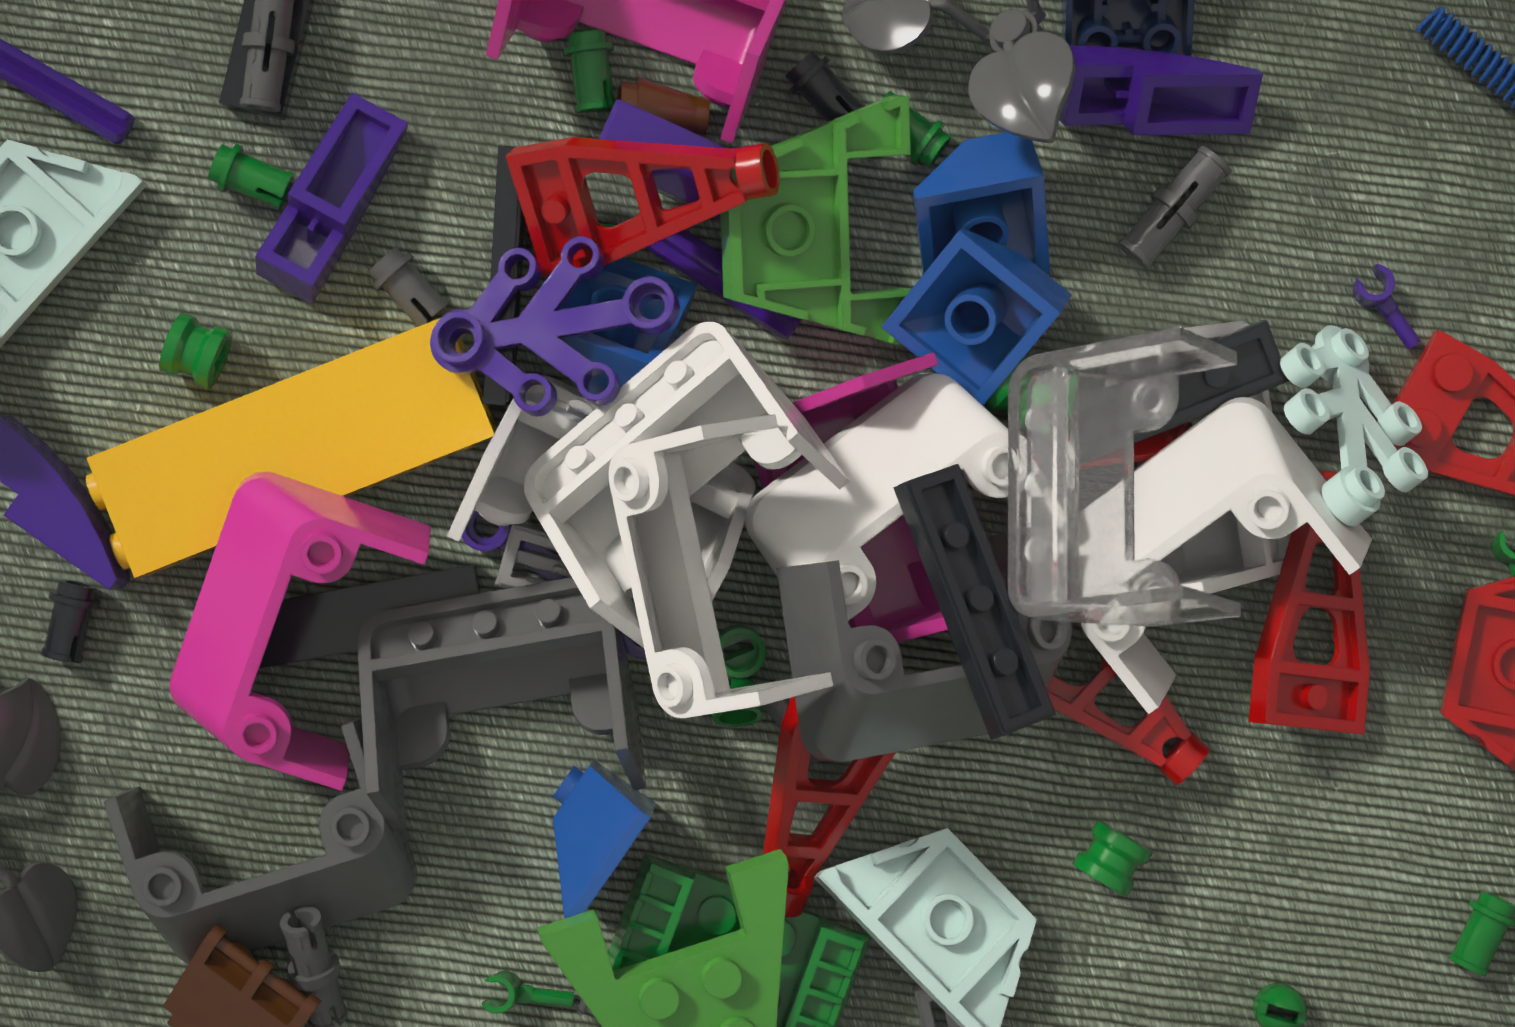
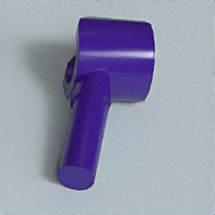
(1386, 305)

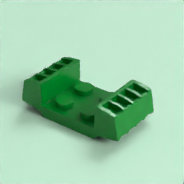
(686, 906)

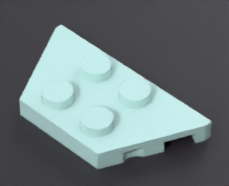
(49, 220)
(940, 922)

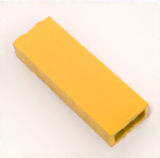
(326, 427)

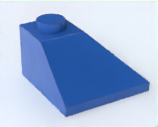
(990, 189)
(977, 312)
(625, 348)
(594, 831)

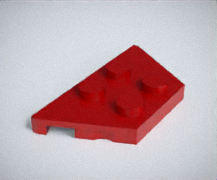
(1482, 669)

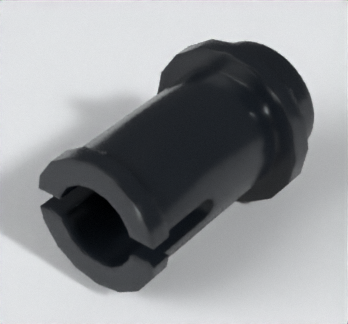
(822, 87)
(69, 620)

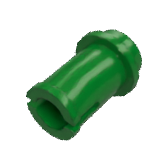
(591, 70)
(926, 138)
(250, 176)
(1483, 932)

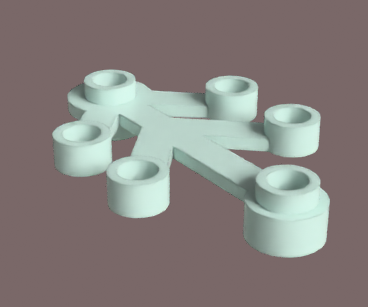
(1343, 362)

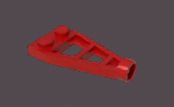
(560, 207)
(1440, 392)
(1304, 693)
(1143, 738)
(790, 786)

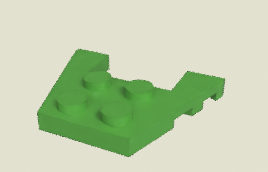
(795, 246)
(702, 985)

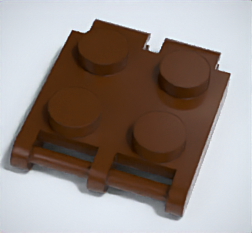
(234, 990)

